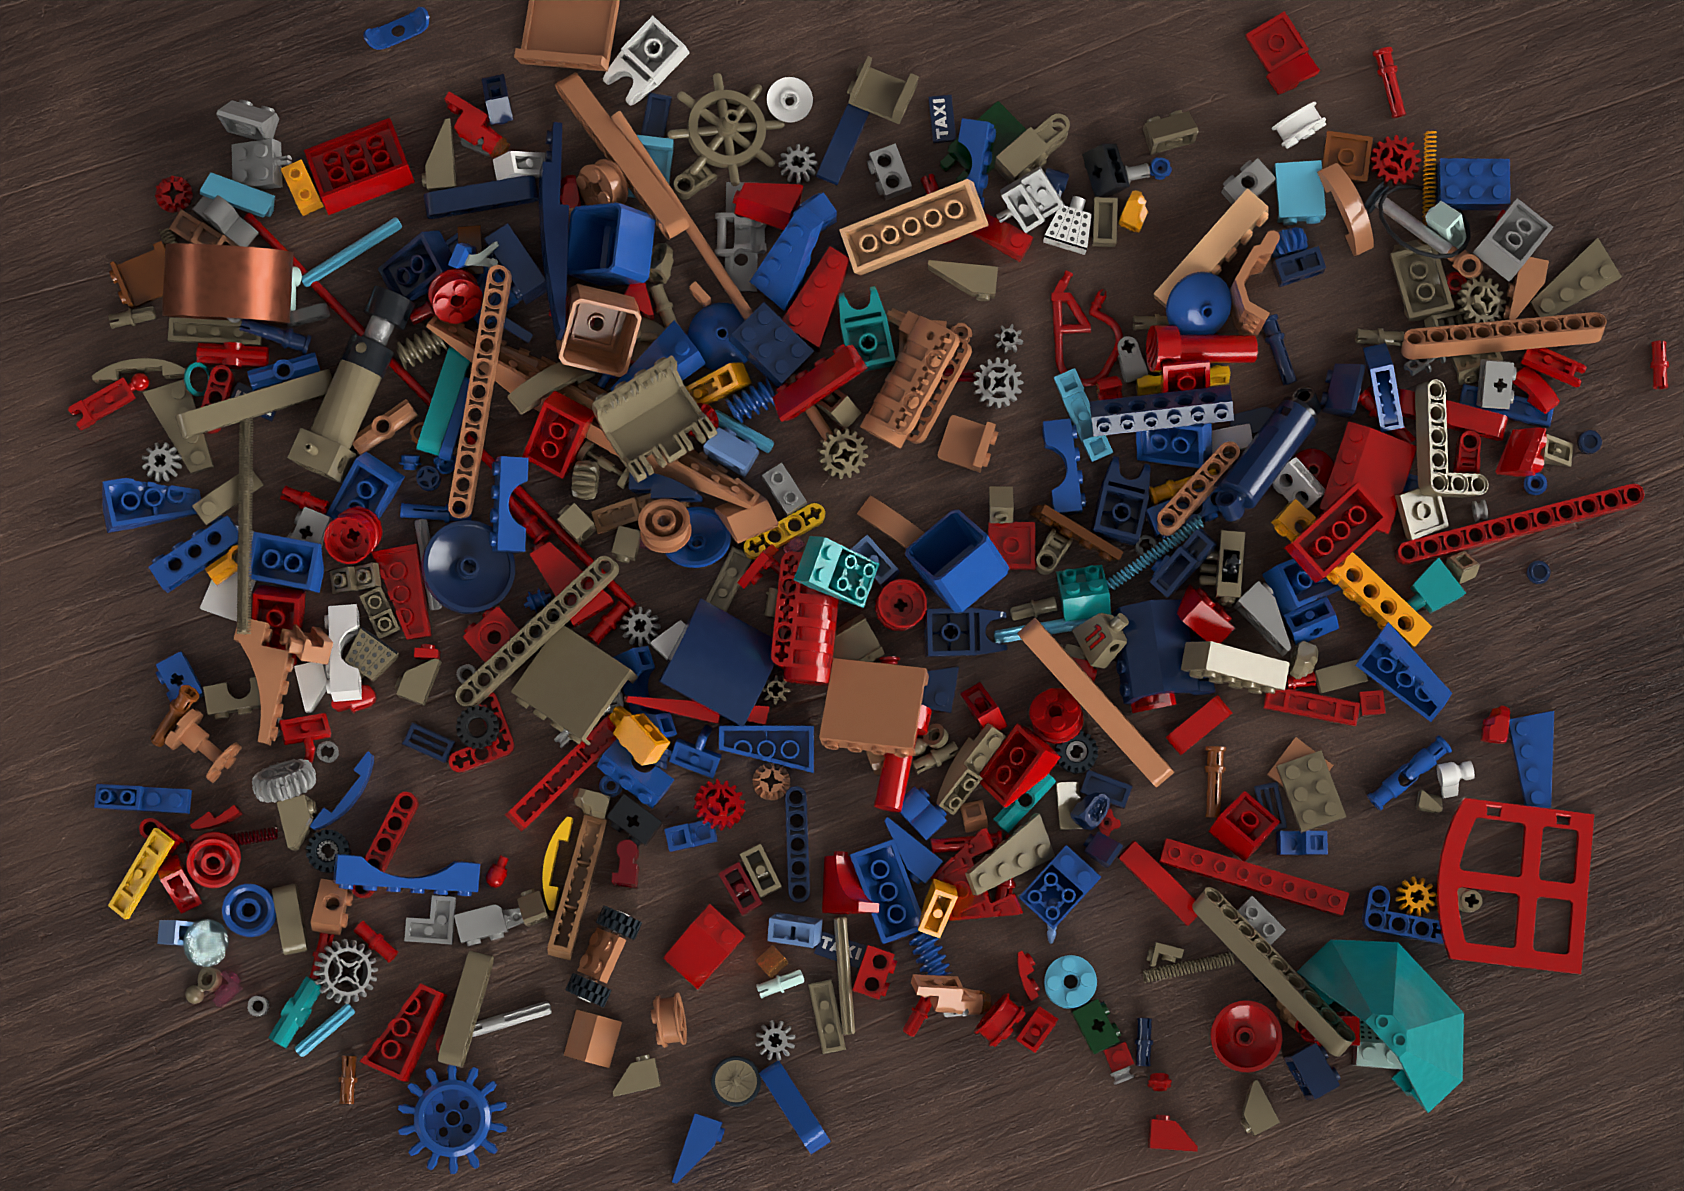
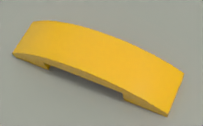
(561, 834)

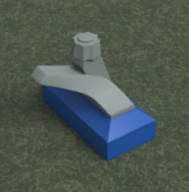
(465, 256)

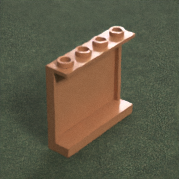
(569, 34)
(873, 707)

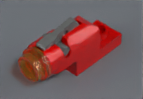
(473, 130)

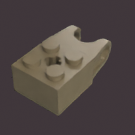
(1031, 149)

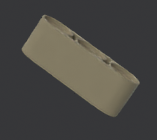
(290, 919)

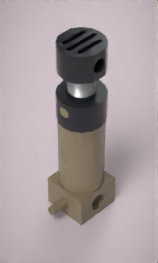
(350, 393)

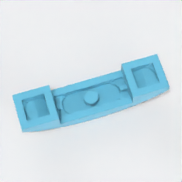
(1078, 409)

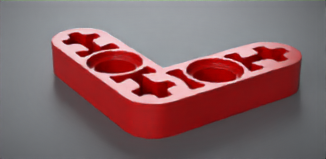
(493, 751)

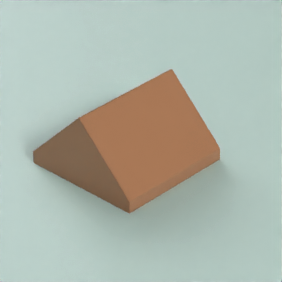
(592, 1038)

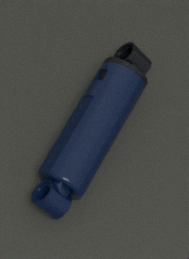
(1268, 453)

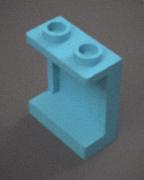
(661, 152)
(1299, 192)

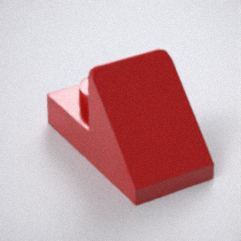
(1037, 1029)

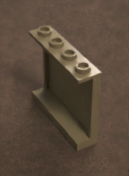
(571, 684)

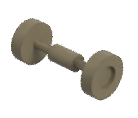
(585, 451)

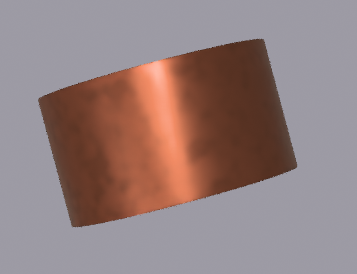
(227, 282)

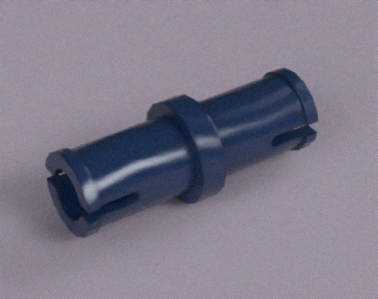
(1143, 1041)

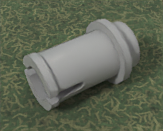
(1137, 172)

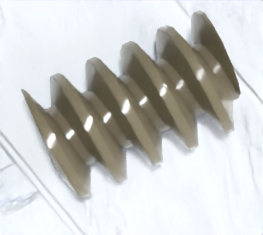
(419, 348)

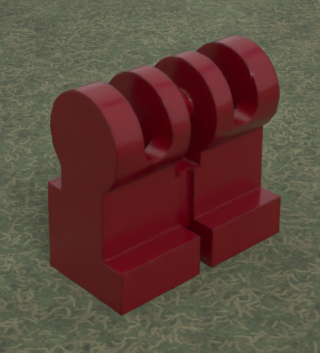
(628, 870)

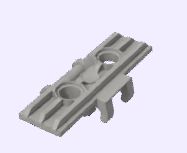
(748, 241)

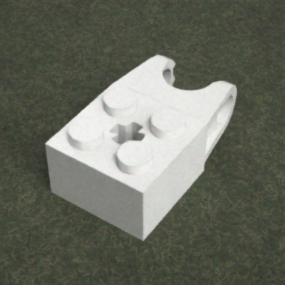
(641, 64)

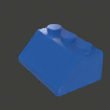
(286, 562)

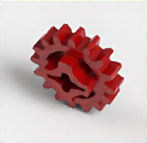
(1398, 169)
(712, 809)

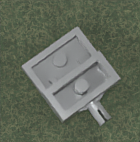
(259, 163)
(1030, 200)

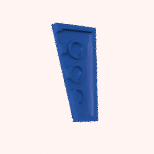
(1533, 754)

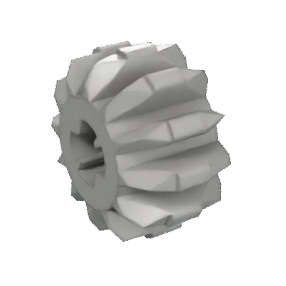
(802, 157)
(168, 456)
(631, 626)
(768, 1044)

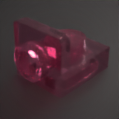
(226, 993)

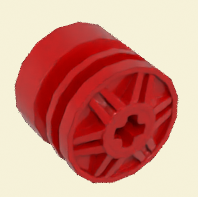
(347, 545)
(907, 593)

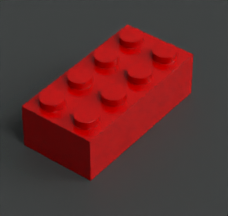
(1336, 532)

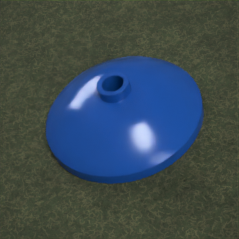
(1190, 299)
(704, 335)
(708, 533)

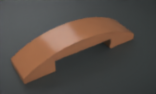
(1350, 206)
(889, 522)

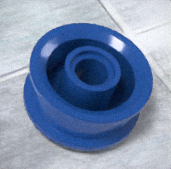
(234, 907)

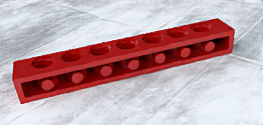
(1253, 877)

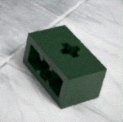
(1084, 1018)

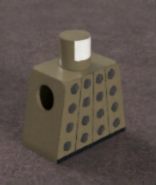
(370, 655)

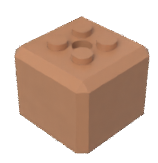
(601, 348)

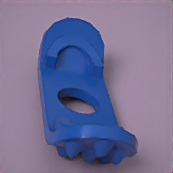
(382, 37)

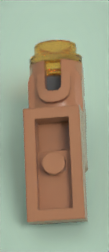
(950, 996)

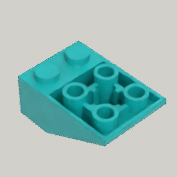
(836, 571)

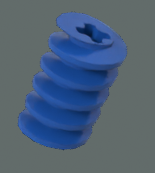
(751, 401)
(929, 954)

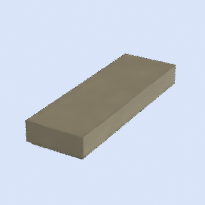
(726, 582)
(827, 1016)

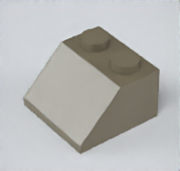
(1170, 132)
(296, 819)

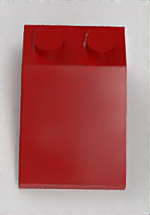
(1185, 376)
(280, 609)
(1017, 765)
(704, 946)

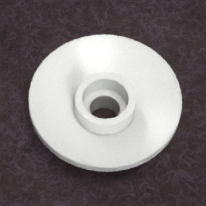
(789, 89)

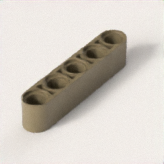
(465, 1009)

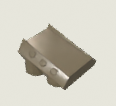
(857, 641)

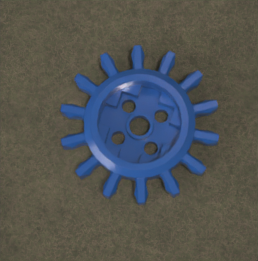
(429, 1121)

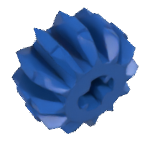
(1290, 242)

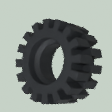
(477, 741)

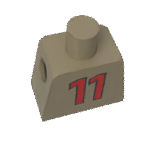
(1101, 638)

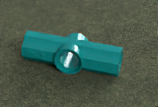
(1011, 815)
(295, 1012)

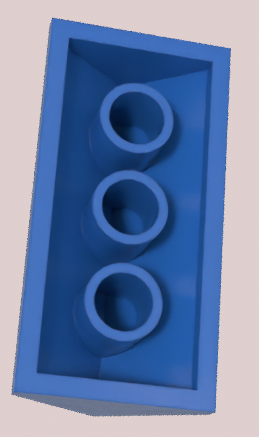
(887, 883)

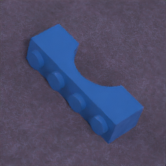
(977, 138)
(1059, 437)
(507, 533)
(642, 664)

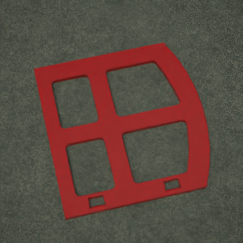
(1526, 886)

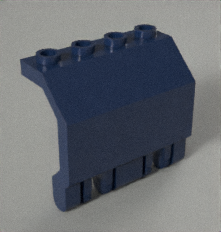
(1155, 652)

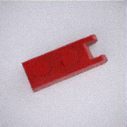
(1554, 365)

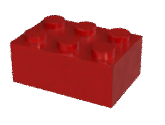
(558, 434)

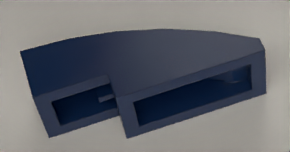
(663, 487)
(1184, 562)

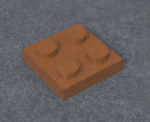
(1350, 152)

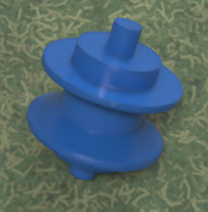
(537, 600)

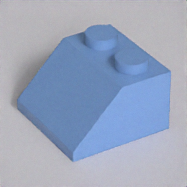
(731, 451)

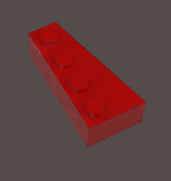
(816, 301)
(406, 1034)

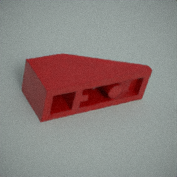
(1004, 238)

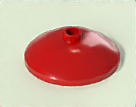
(1263, 1033)

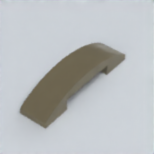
(112, 372)
(545, 383)

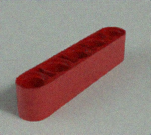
(1461, 417)
(386, 832)

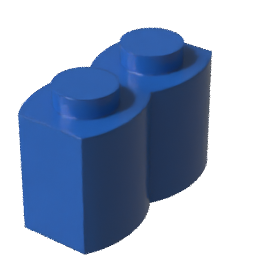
(921, 813)

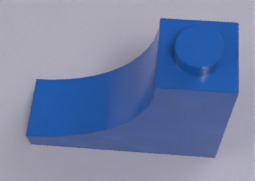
(1384, 387)

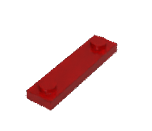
(1313, 706)

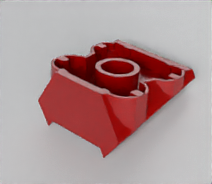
(1523, 453)

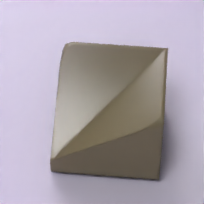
(1462, 566)
(1428, 802)

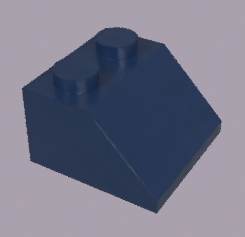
(1343, 389)

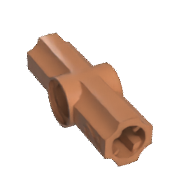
(396, 417)

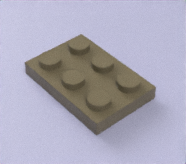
(1311, 791)

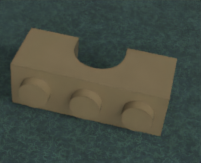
(222, 703)

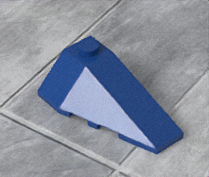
(139, 504)

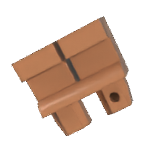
(308, 647)

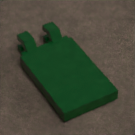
(1007, 131)

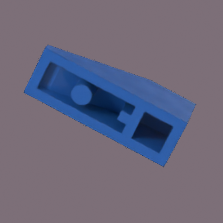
(916, 858)
(699, 1141)

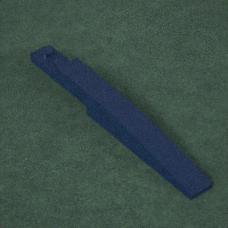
(554, 229)

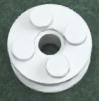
(1299, 125)

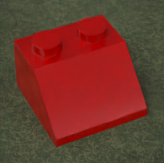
(1244, 826)

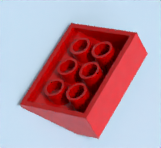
(359, 166)
(1374, 461)

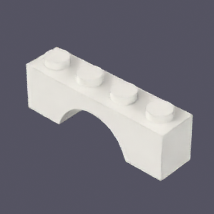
(344, 679)

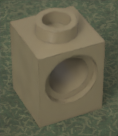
(1001, 505)
(626, 544)

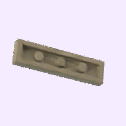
(209, 331)

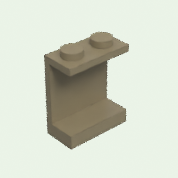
(881, 92)

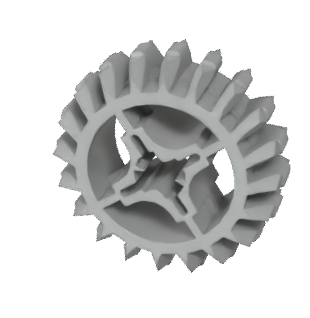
(284, 780)
(353, 965)

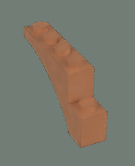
(271, 672)

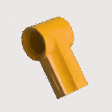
(223, 567)

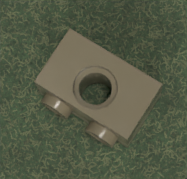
(760, 871)

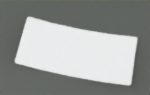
(222, 598)

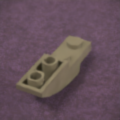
(965, 769)

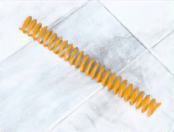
(1428, 173)

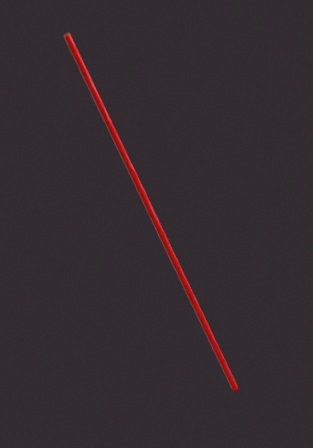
(426, 397)

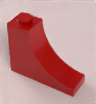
(842, 888)

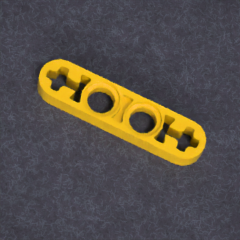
(786, 534)

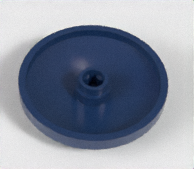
(464, 569)

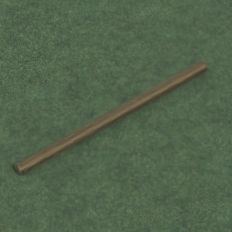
(244, 526)

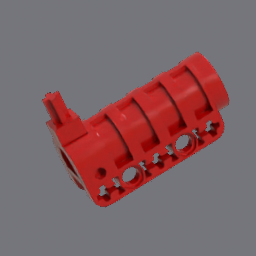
(812, 626)

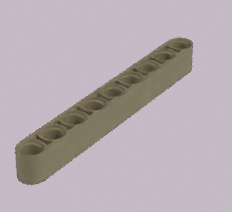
(525, 635)
(1273, 972)

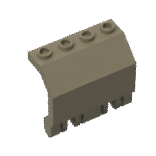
(651, 417)

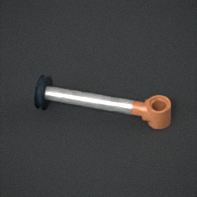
(1423, 232)

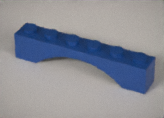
(456, 876)

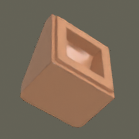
(974, 816)

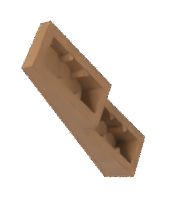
(622, 513)

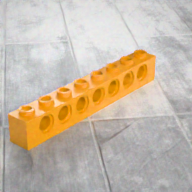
(1415, 625)

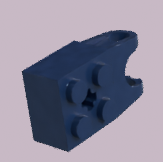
(1125, 496)
(969, 631)

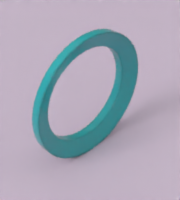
(187, 378)

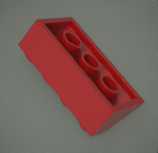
(819, 382)

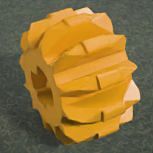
(1423, 892)

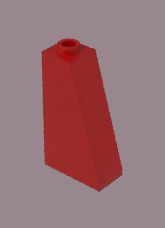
(559, 573)

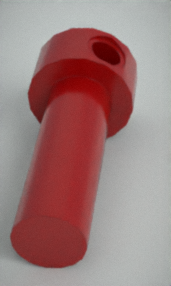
(1167, 346)
(896, 772)

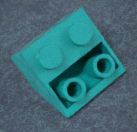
(1083, 592)

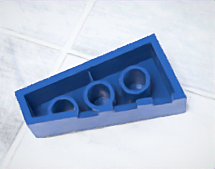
(785, 264)
(671, 342)
(1404, 673)
(771, 743)

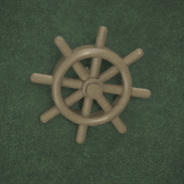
(726, 129)

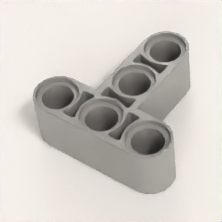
(225, 220)

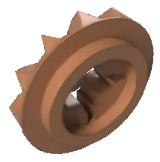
(762, 788)

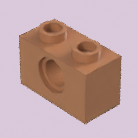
(328, 920)

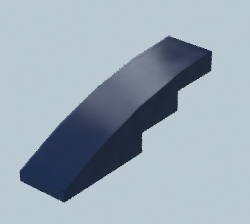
(842, 144)

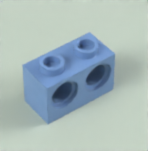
(794, 930)

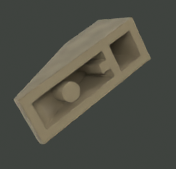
(441, 163)
(972, 279)
(222, 499)

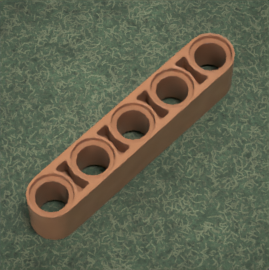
(1193, 498)

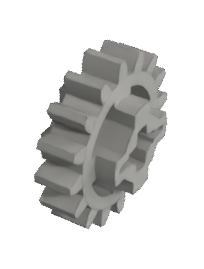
(1004, 388)

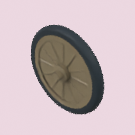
(735, 1081)

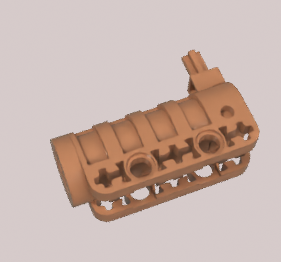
(915, 379)

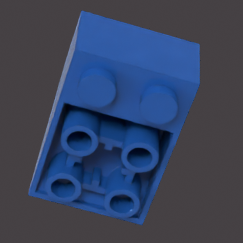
(1064, 878)

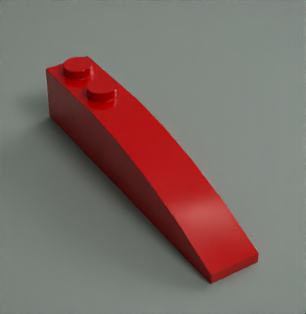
(562, 775)

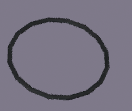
(1423, 253)

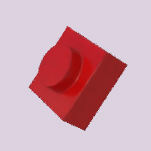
(427, 652)
(1372, 703)
(1118, 1057)

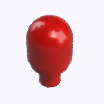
(497, 873)

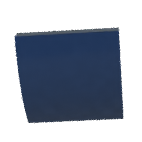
(720, 662)

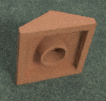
(745, 522)

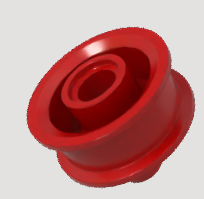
(458, 308)
(1058, 728)
(215, 845)
(999, 1019)

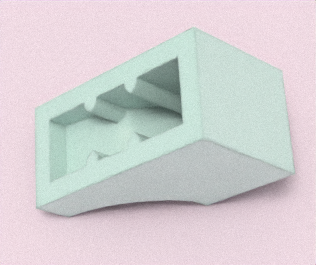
(1447, 223)

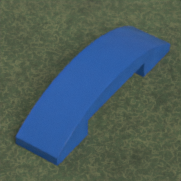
(364, 769)

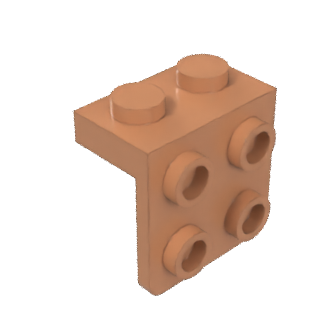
(967, 443)

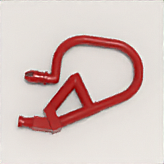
(1060, 296)

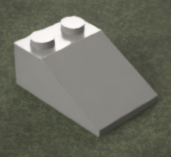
(247, 120)
(1513, 240)
(1262, 612)

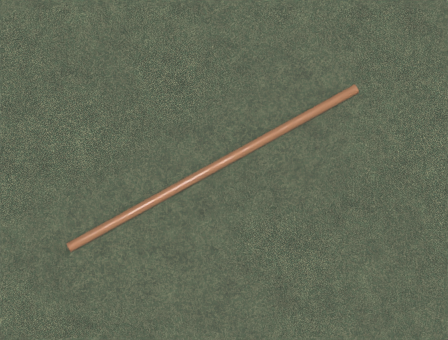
(706, 251)

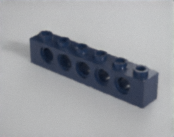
(1161, 410)

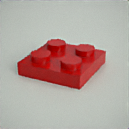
(1276, 42)
(1015, 543)

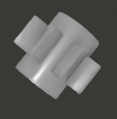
(1007, 345)

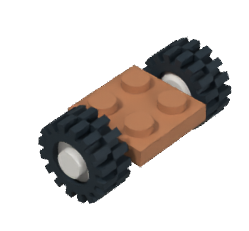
(602, 955)

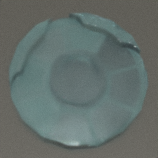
(205, 942)

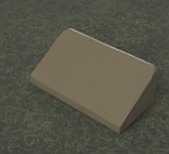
(1067, 797)

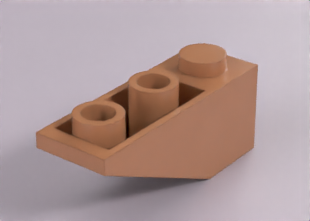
(1525, 286)

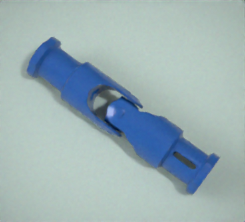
(1419, 764)

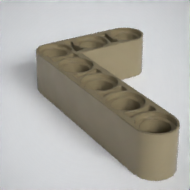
(1438, 448)

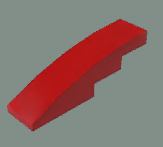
(1159, 882)

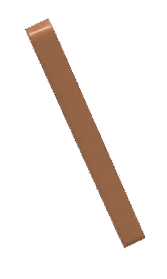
(475, 381)

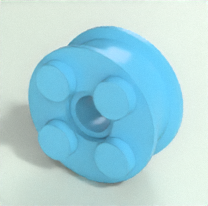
(1070, 966)

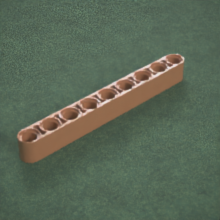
(619, 150)
(1503, 335)
(1095, 702)

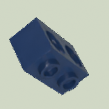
(1298, 266)

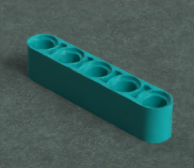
(443, 402)

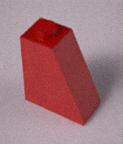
(768, 202)

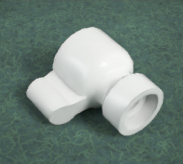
(1450, 774)

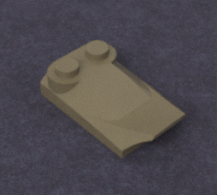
(1420, 281)

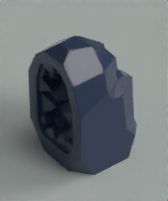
(1091, 810)

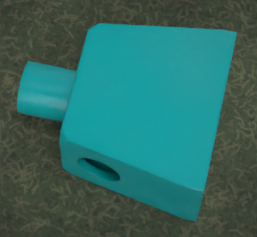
(1435, 588)

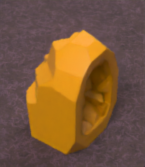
(1134, 212)

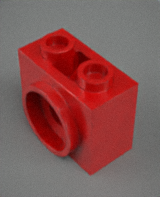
(493, 622)

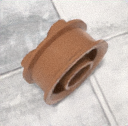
(602, 183)
(653, 529)
(670, 1020)

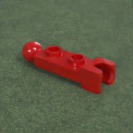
(108, 400)

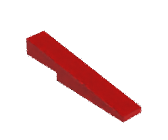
(693, 709)

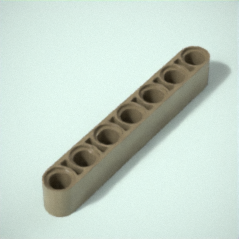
(254, 404)

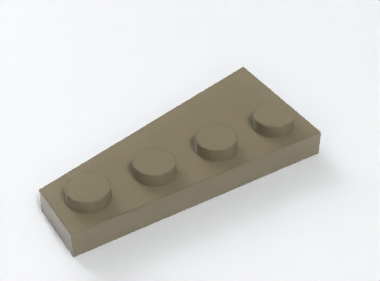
(1581, 279)
(169, 402)
(1012, 857)

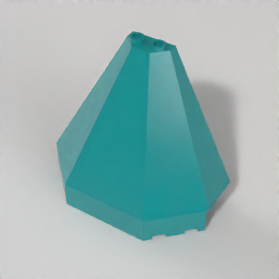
(1401, 1006)

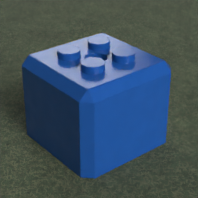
(610, 244)
(957, 561)

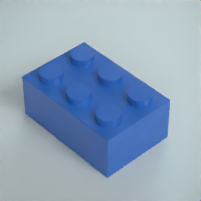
(1473, 183)

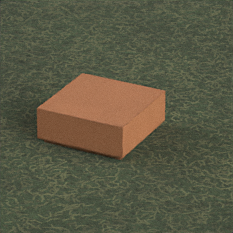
(699, 294)

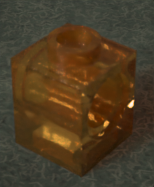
(772, 962)

